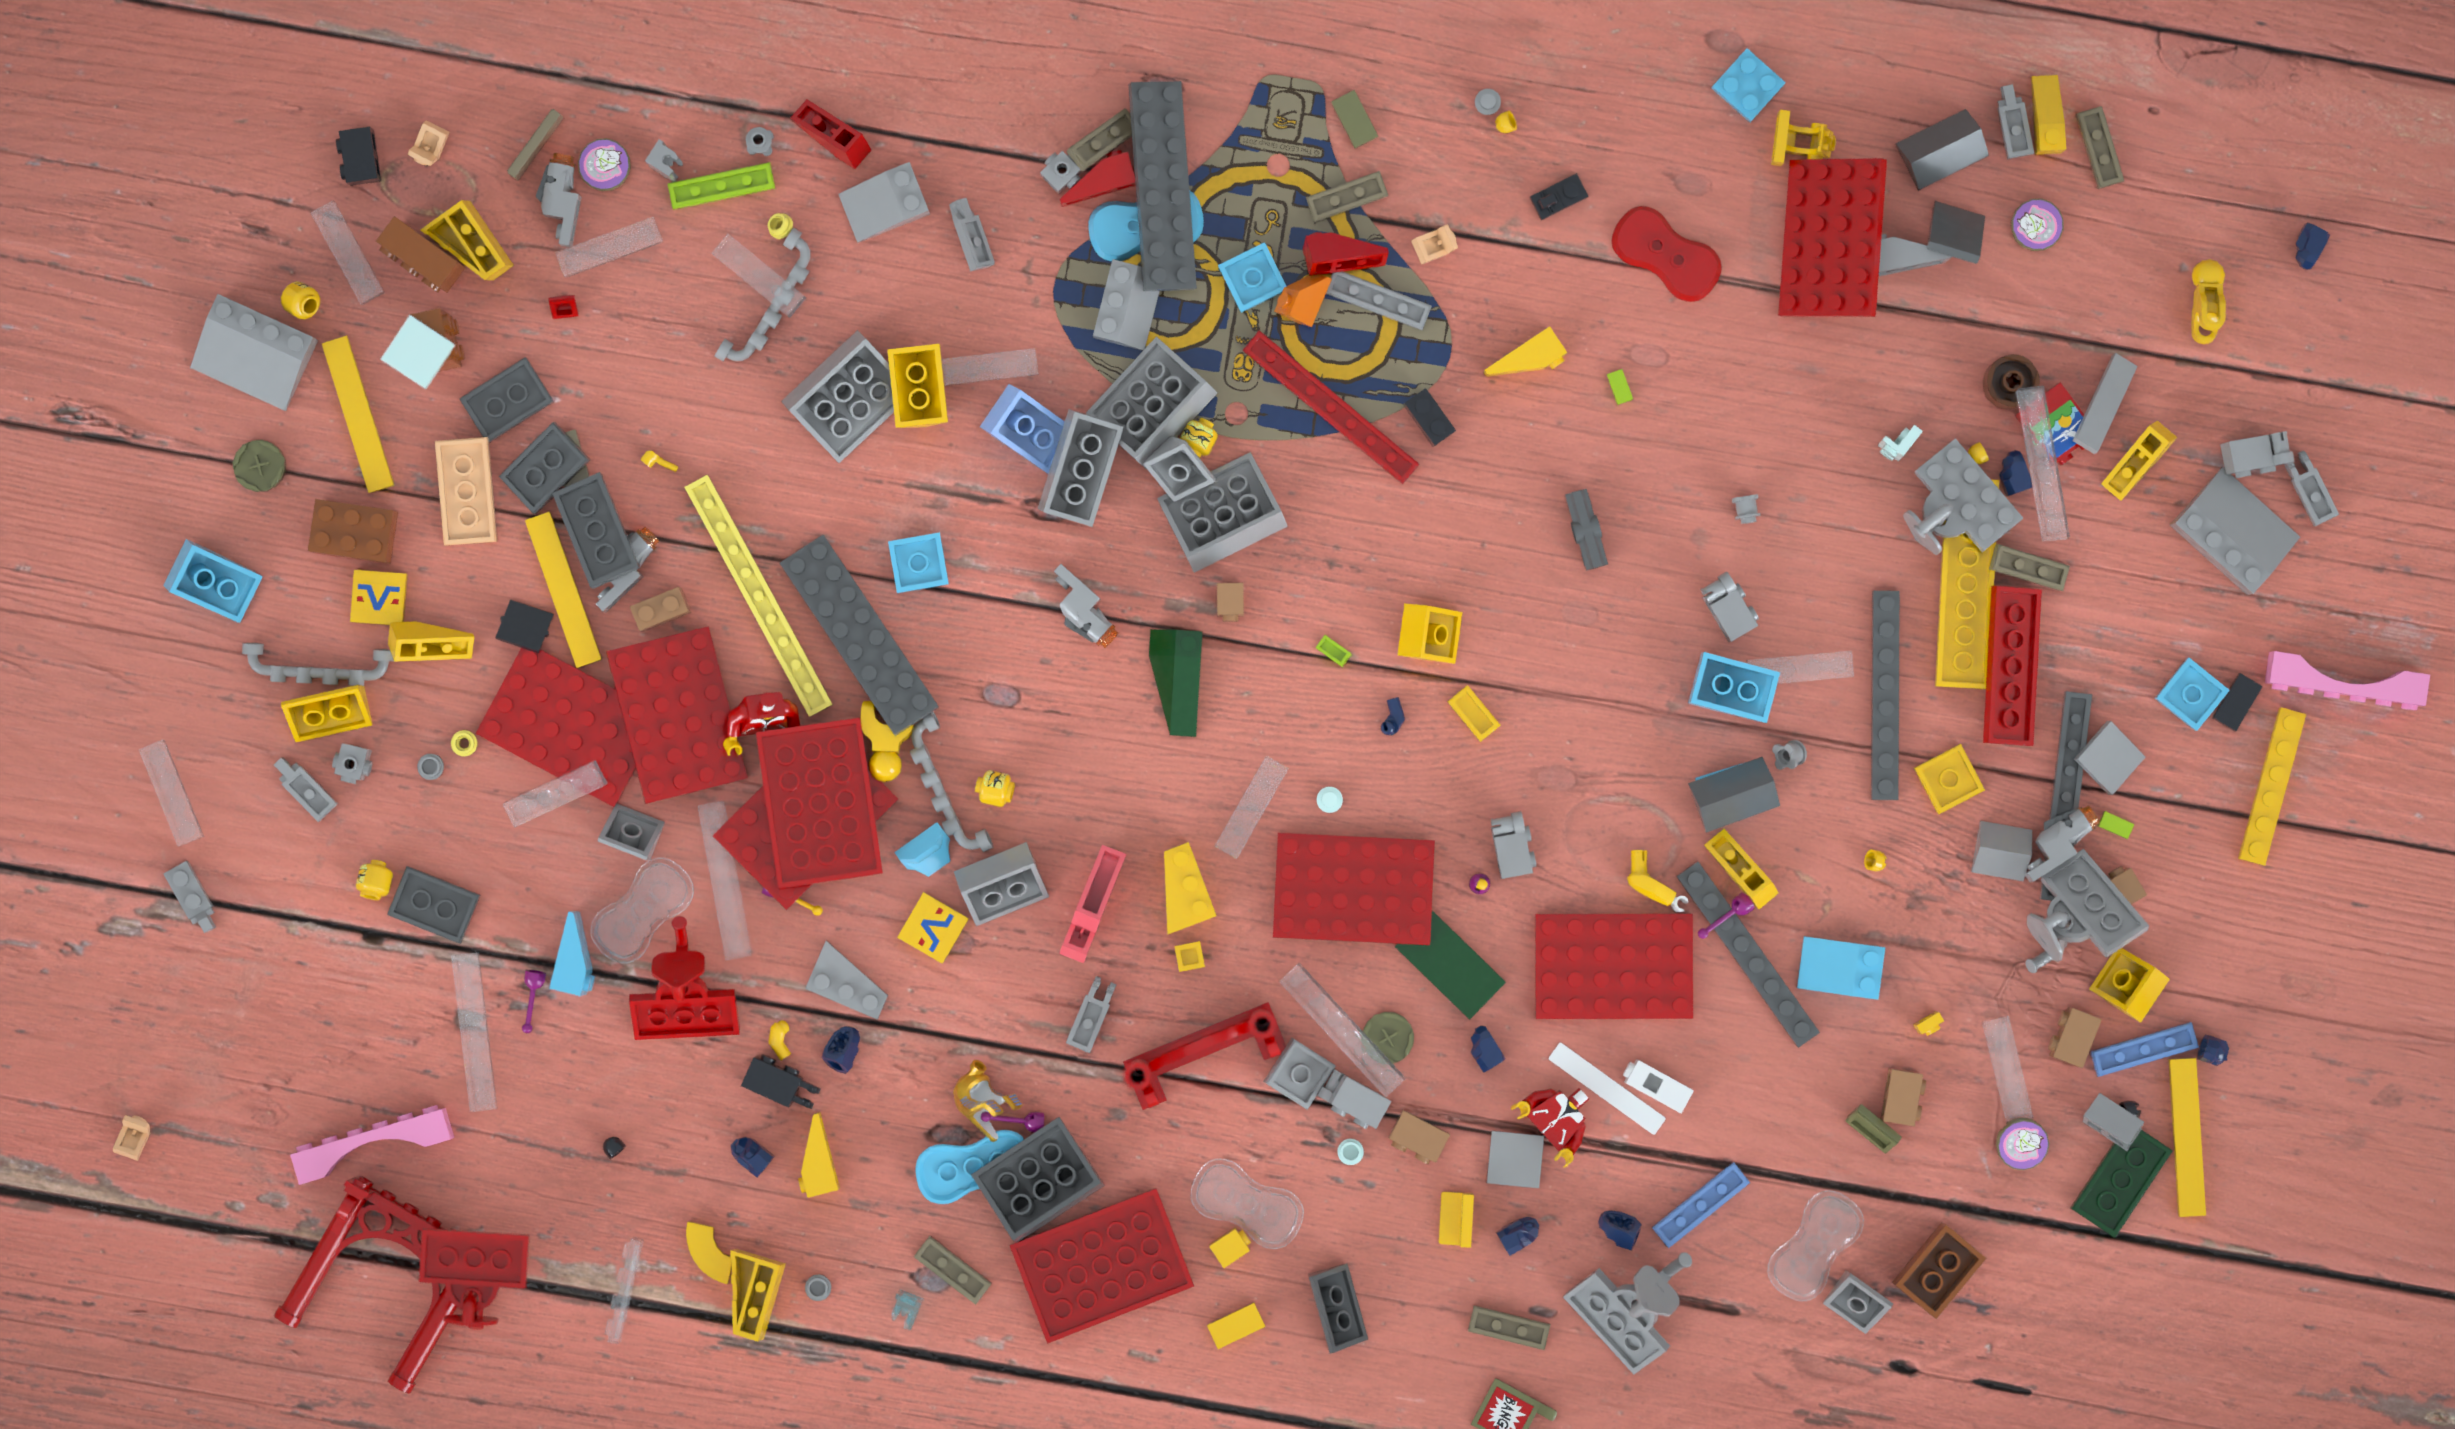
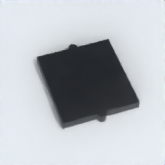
(524, 626)

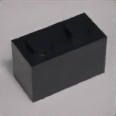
(359, 156)
(1429, 417)

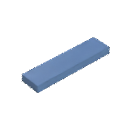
(2144, 1049)
(1700, 1205)

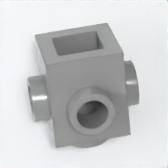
(1054, 178)
(362, 765)

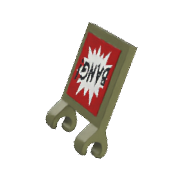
(1509, 1409)

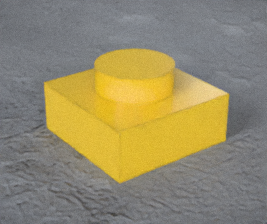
(1189, 956)
(1929, 1024)

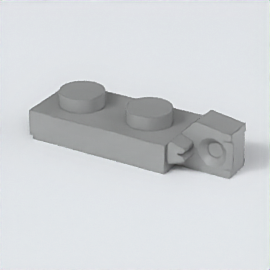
(2014, 124)
(971, 236)
(305, 789)
(191, 895)

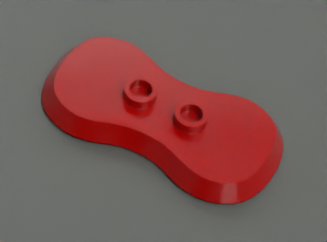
(1683, 265)

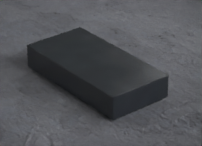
(2237, 702)

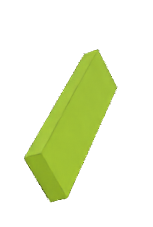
(721, 186)

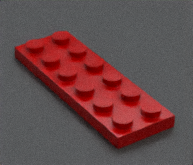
(2012, 666)

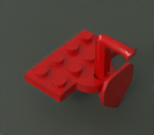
(682, 1000)
(473, 1264)

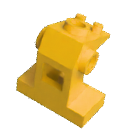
(1785, 135)

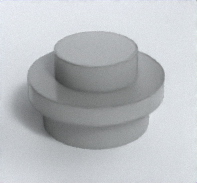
(1487, 102)
(430, 766)
(818, 1287)

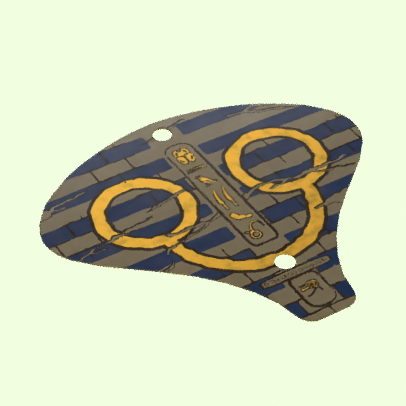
(1349, 349)

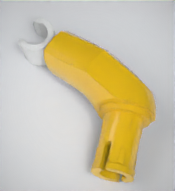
(1648, 886)

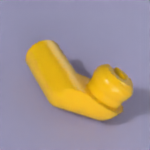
(776, 1039)

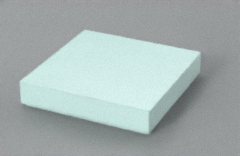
(418, 352)

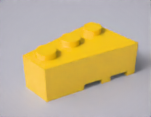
(470, 240)
(1185, 890)
(754, 1292)

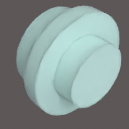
(1329, 799)
(1350, 1151)

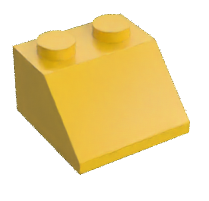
(1429, 633)
(2129, 984)

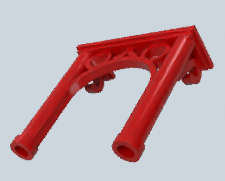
(1200, 1045)
(334, 1242)

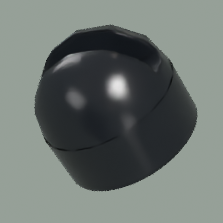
(2131, 1106)
(613, 1146)

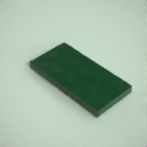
(1454, 968)
(2120, 1182)

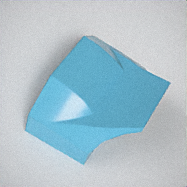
(926, 851)

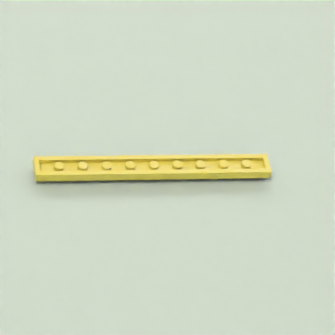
(758, 595)

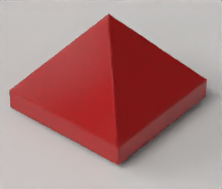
(563, 306)

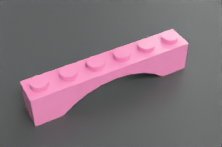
(2292, 670)
(319, 1161)

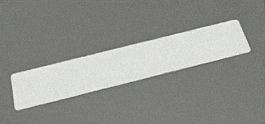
(1607, 1088)

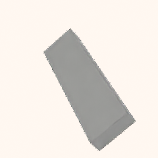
(1378, 299)
(2105, 403)

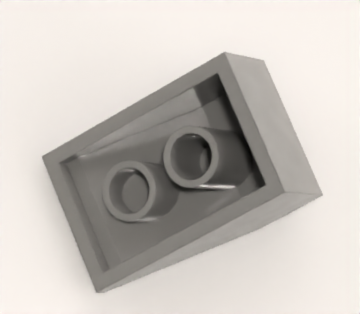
(884, 202)
(1904, 255)

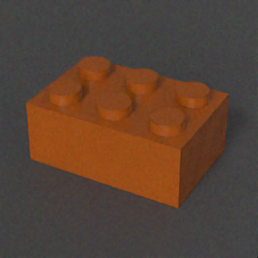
(419, 256)
(448, 328)
(352, 531)
(1939, 1270)

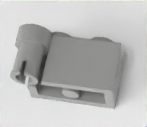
(2256, 453)
(1729, 608)
(1511, 846)
(1355, 1099)

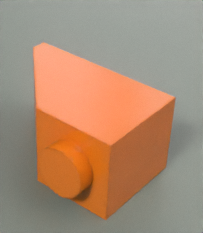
(1303, 299)

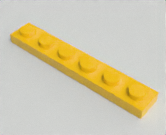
(2272, 786)

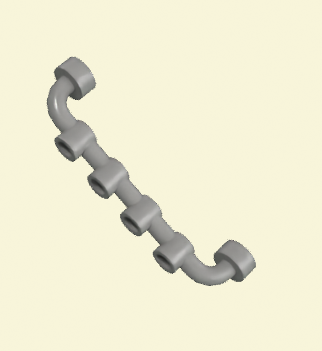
(771, 317)
(305, 674)
(942, 801)

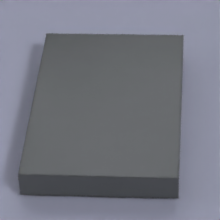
(1956, 232)
(506, 400)
(544, 467)
(433, 904)

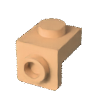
(429, 144)
(1435, 244)
(132, 1137)

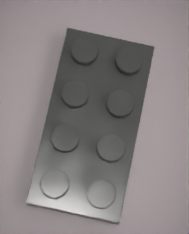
(596, 530)

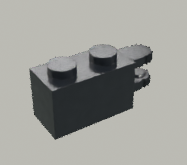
(777, 1083)

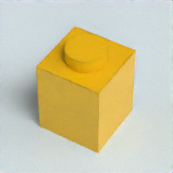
(1230, 1246)

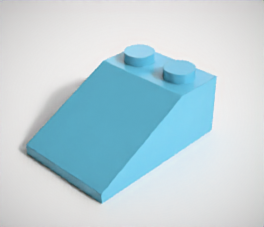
(212, 581)
(1733, 687)
(573, 961)
(1841, 967)

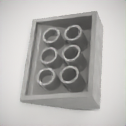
(252, 352)
(844, 397)
(1153, 400)
(1224, 514)
(2235, 532)

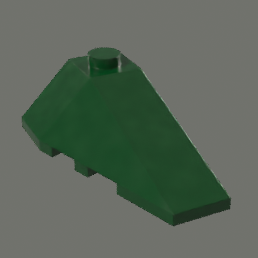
(1176, 669)

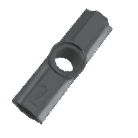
(1586, 529)

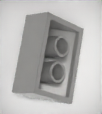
(1125, 307)
(1001, 884)

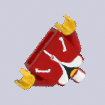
(759, 714)
(1556, 1119)

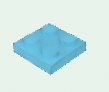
(1748, 85)
(1252, 277)
(918, 562)
(2192, 694)

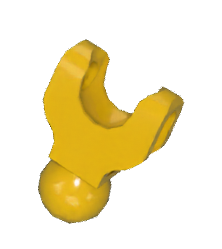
(2209, 300)
(885, 762)

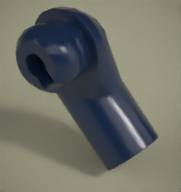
(1395, 718)

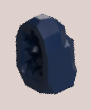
(2310, 245)
(2015, 474)
(842, 1049)
(1485, 1049)
(2212, 1050)
(751, 1155)
(1620, 1228)
(1518, 1234)

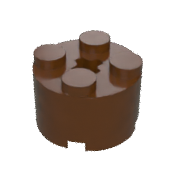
(1995, 384)

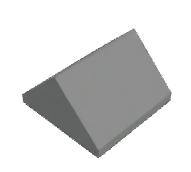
(1178, 469)
(631, 832)
(2002, 851)
(1857, 1302)

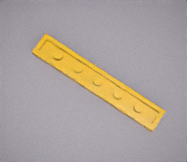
(358, 414)
(563, 589)
(2187, 1137)

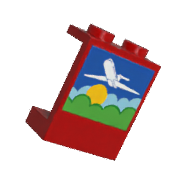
(2064, 420)

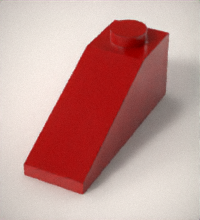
(832, 133)
(1106, 177)
(1338, 253)

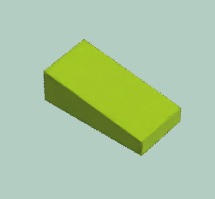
(1619, 387)
(1333, 651)
(2115, 825)

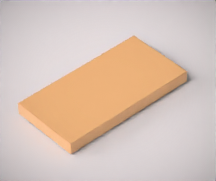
(466, 491)

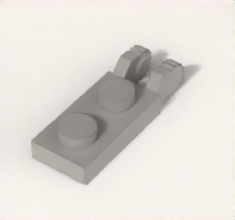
(2312, 491)
(1090, 1018)

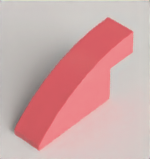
(1092, 903)

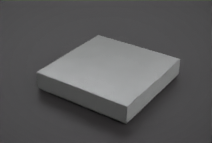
(2109, 758)
(1299, 1073)
(1515, 1159)

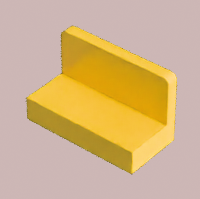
(1456, 1219)

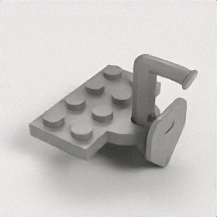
(1963, 498)
(2083, 909)
(1624, 1321)

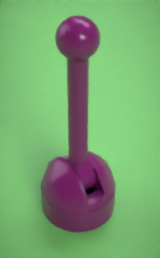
(1740, 905)
(533, 980)
(1033, 1121)

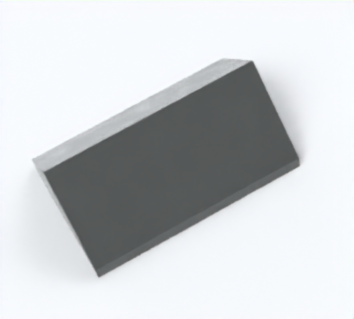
(1943, 149)
(1734, 794)
(1338, 1307)

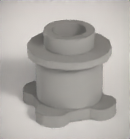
(765, 146)
(1746, 508)
(1790, 755)

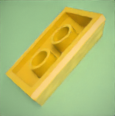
(917, 386)
(327, 713)

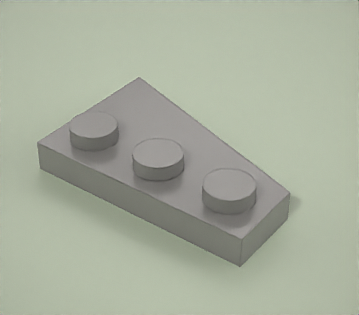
(845, 984)

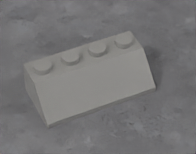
(1080, 468)

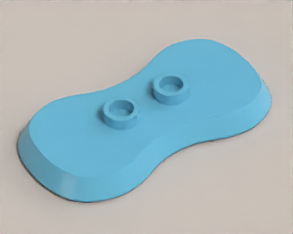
(1115, 228)
(946, 1169)

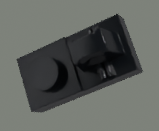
(1559, 196)

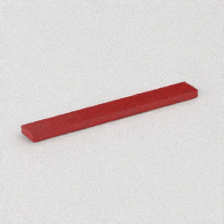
(1330, 407)

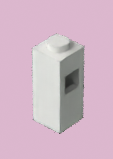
(1657, 1085)

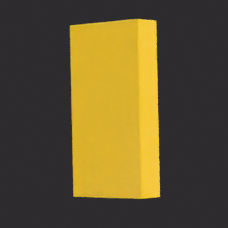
(1473, 713)
(1236, 1325)

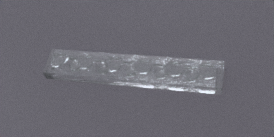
(2042, 463)
(724, 884)
(1342, 1030)
(474, 1032)

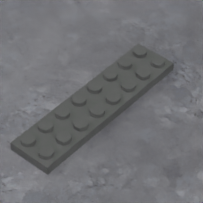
(1162, 186)
(859, 635)

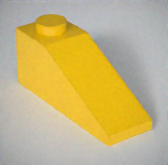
(2048, 115)
(1533, 355)
(2139, 460)
(428, 642)
(1741, 868)
(818, 1166)

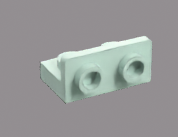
(1901, 445)

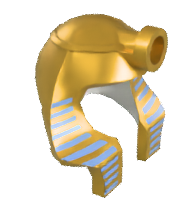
(974, 1096)

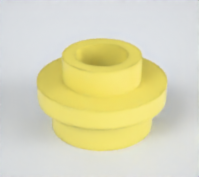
(780, 225)
(456, 739)

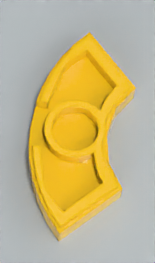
(706, 1252)

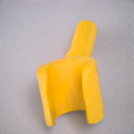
(651, 458)

